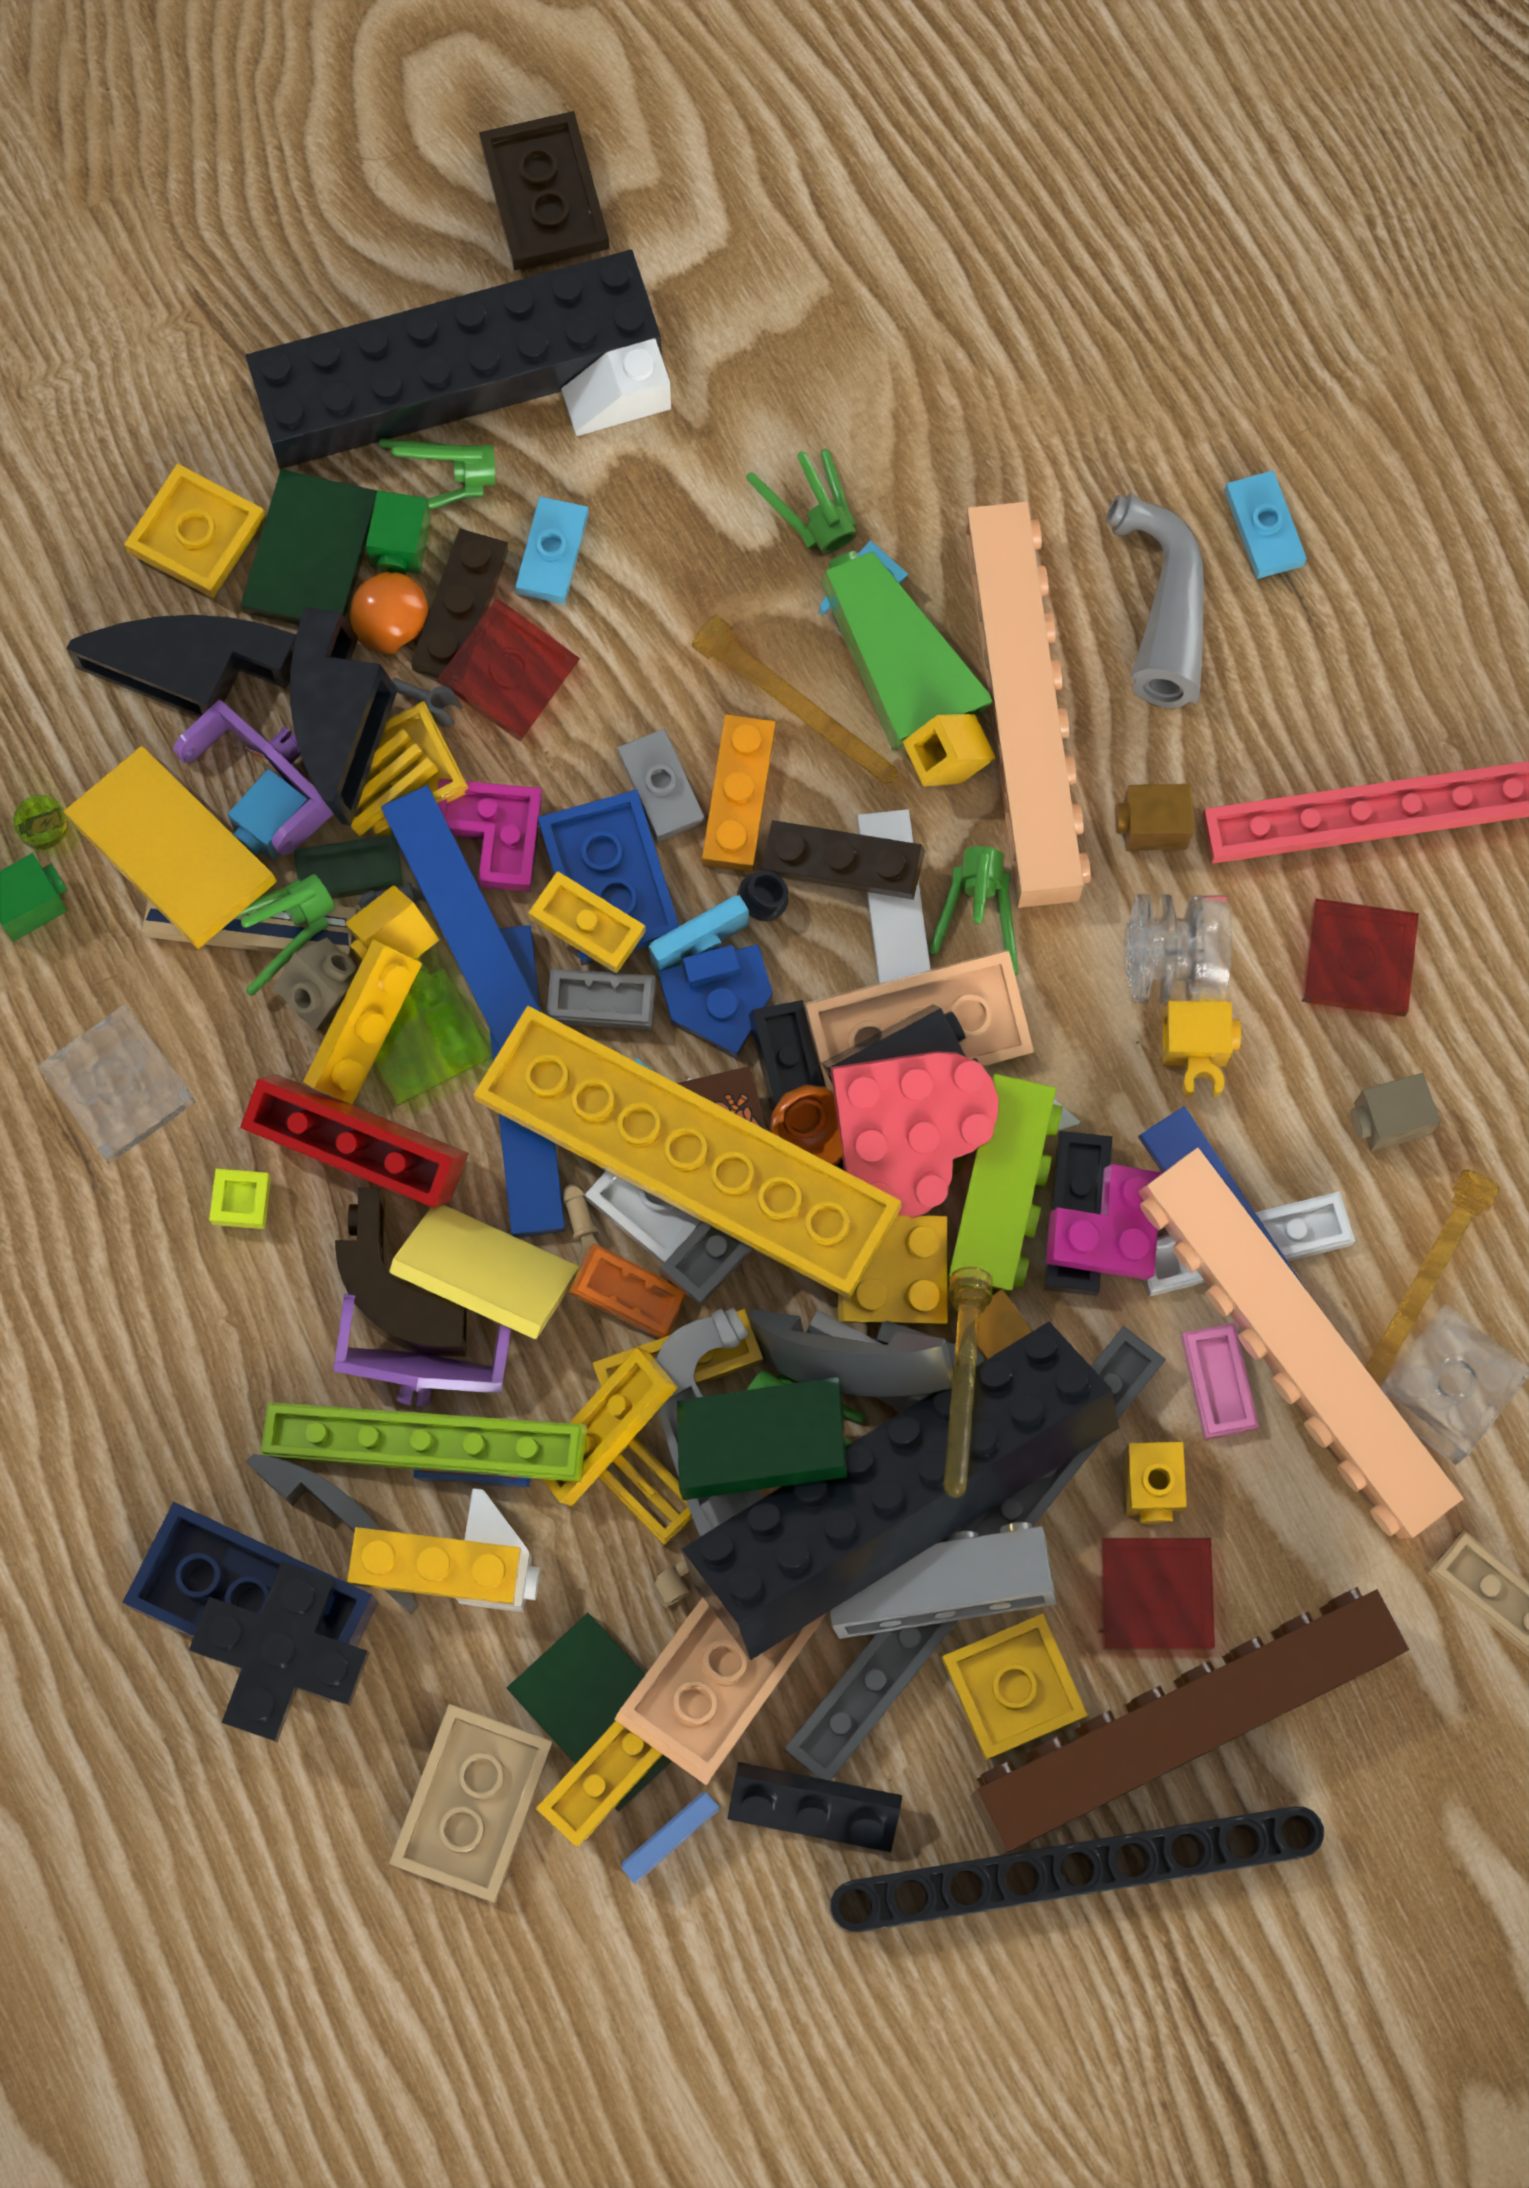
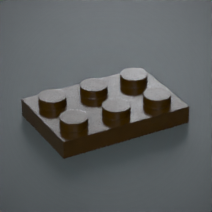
(544, 190)

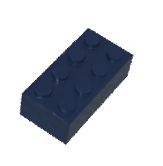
(206, 1559)

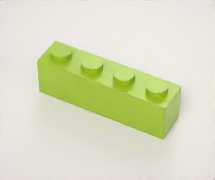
(1003, 1184)

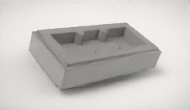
(661, 785)
(601, 999)

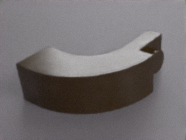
(399, 1314)

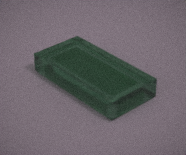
(353, 865)

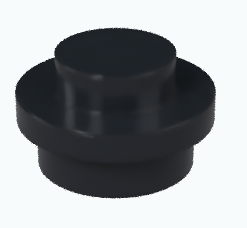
(764, 895)

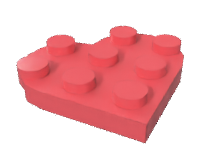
(910, 1120)

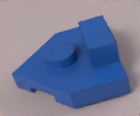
(716, 994)

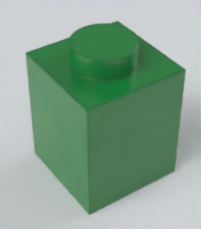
(398, 532)
(29, 896)

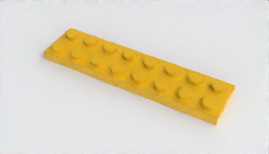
(688, 1151)

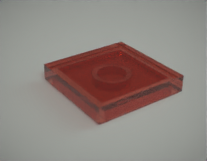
(508, 669)
(1360, 957)
(1157, 1594)

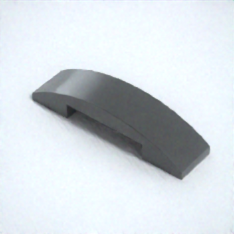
(902, 1368)
(293, 1481)

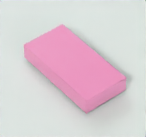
(1219, 1381)

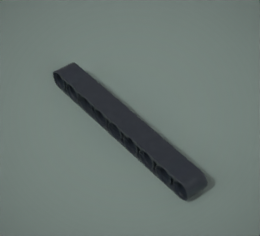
(1101, 1857)

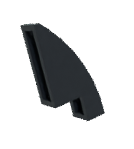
(185, 657)
(336, 709)

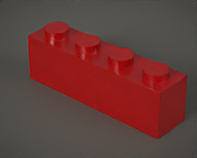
(354, 1140)

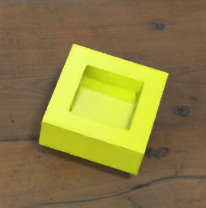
(240, 1198)

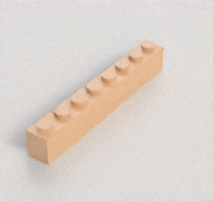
(1024, 708)
(1299, 1346)

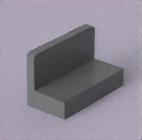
(704, 1262)

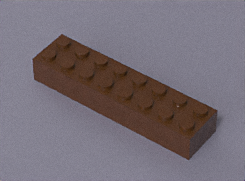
(1188, 1722)

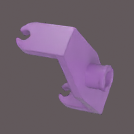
(279, 752)
(418, 1370)

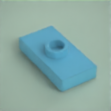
(1265, 524)
(552, 550)
(699, 934)

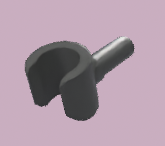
(434, 699)

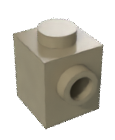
(1395, 1112)

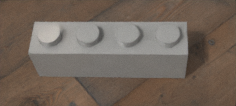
(955, 1582)

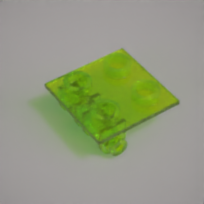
(429, 1039)

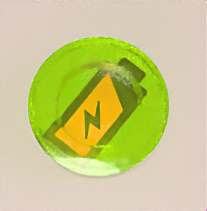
(40, 822)

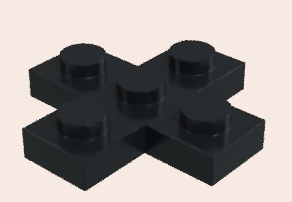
(279, 1651)

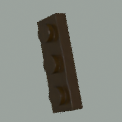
(459, 600)
(843, 859)

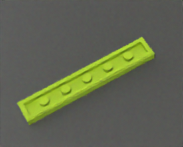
(424, 1441)

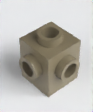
(316, 982)

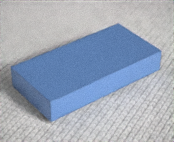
(669, 1837)

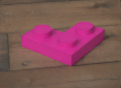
(507, 824)
(1110, 1242)

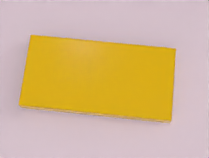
(170, 847)

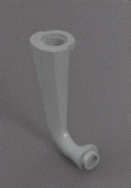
(1172, 644)
(678, 1359)

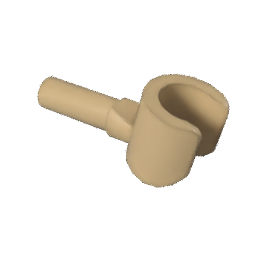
(670, 1586)

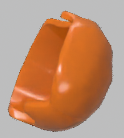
(388, 612)
(809, 1121)

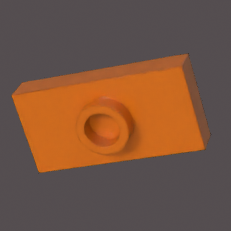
(627, 1292)

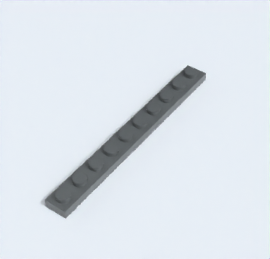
(897, 1655)

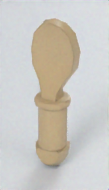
(580, 1217)

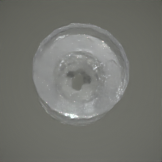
(1178, 949)

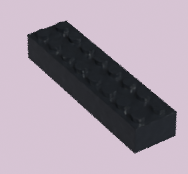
(448, 358)
(834, 1537)

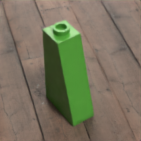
(897, 649)

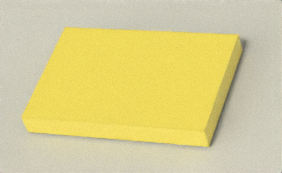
(484, 1270)

